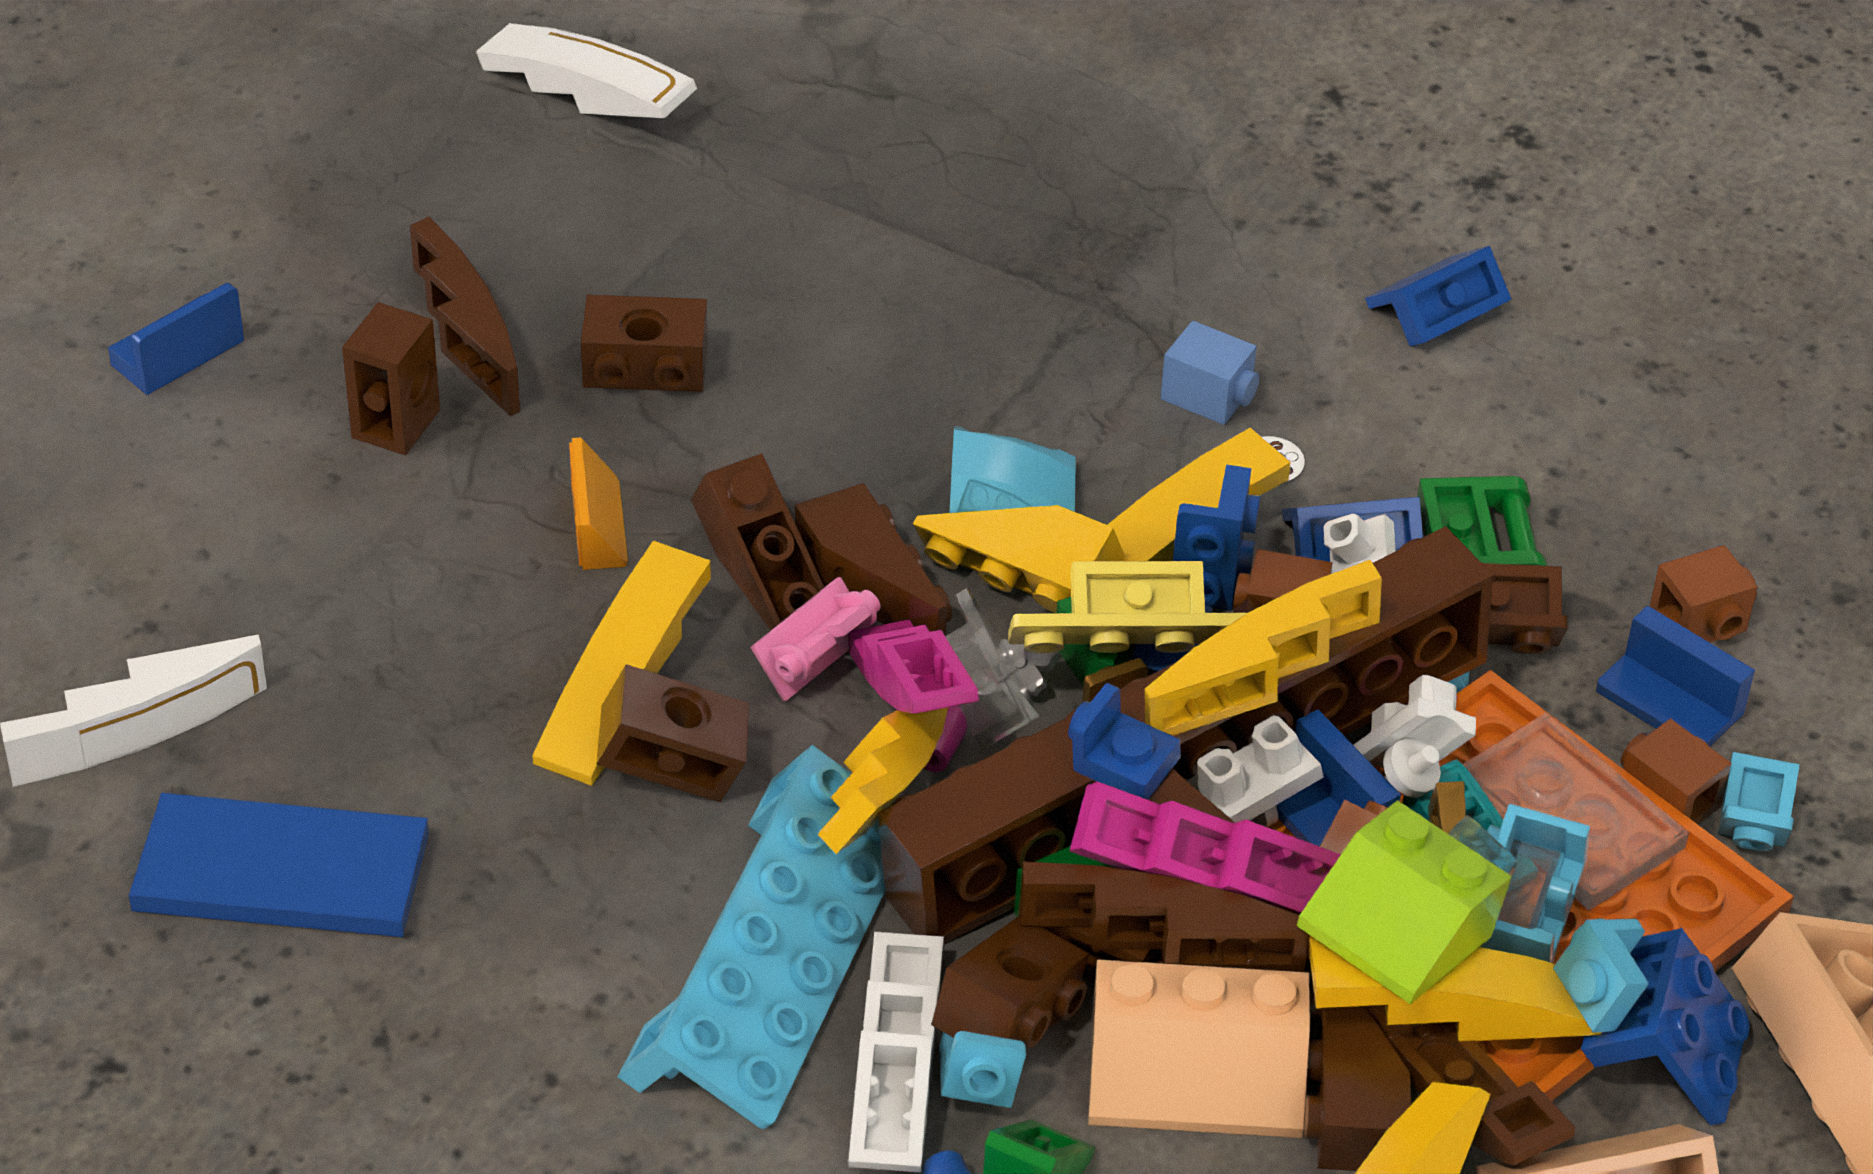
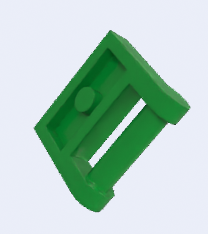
(1464, 510)

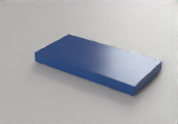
(280, 864)

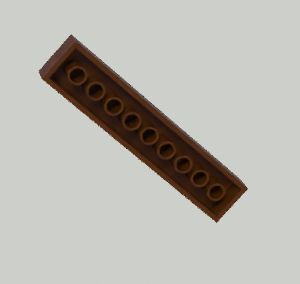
(960, 841)

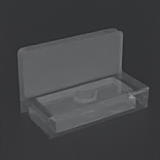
(1002, 696)

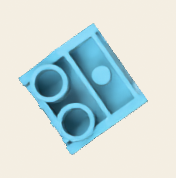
(1008, 474)

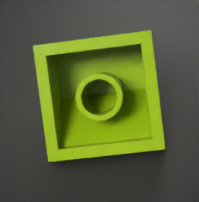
(1406, 902)

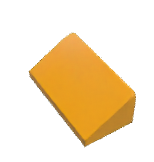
(596, 510)

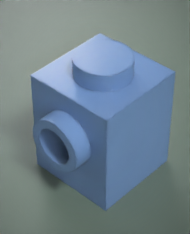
(1209, 373)

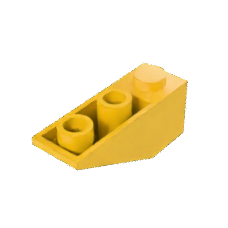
(1019, 547)

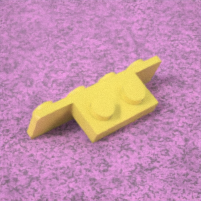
(1125, 606)

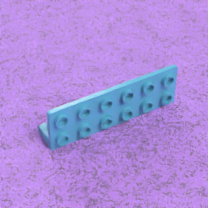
(771, 954)

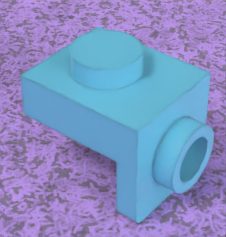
(1758, 802)
(1602, 971)
(980, 1067)

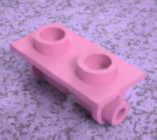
(814, 636)

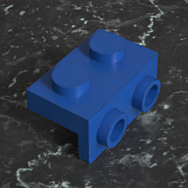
(1218, 537)

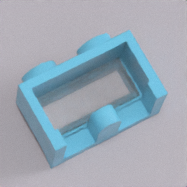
(1544, 884)

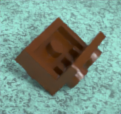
(1526, 607)

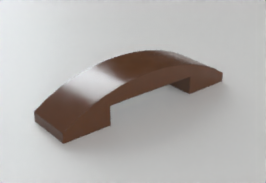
(1515, 1120)

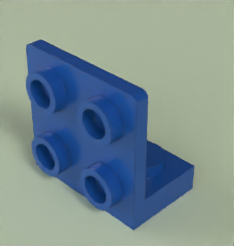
(1683, 1020)

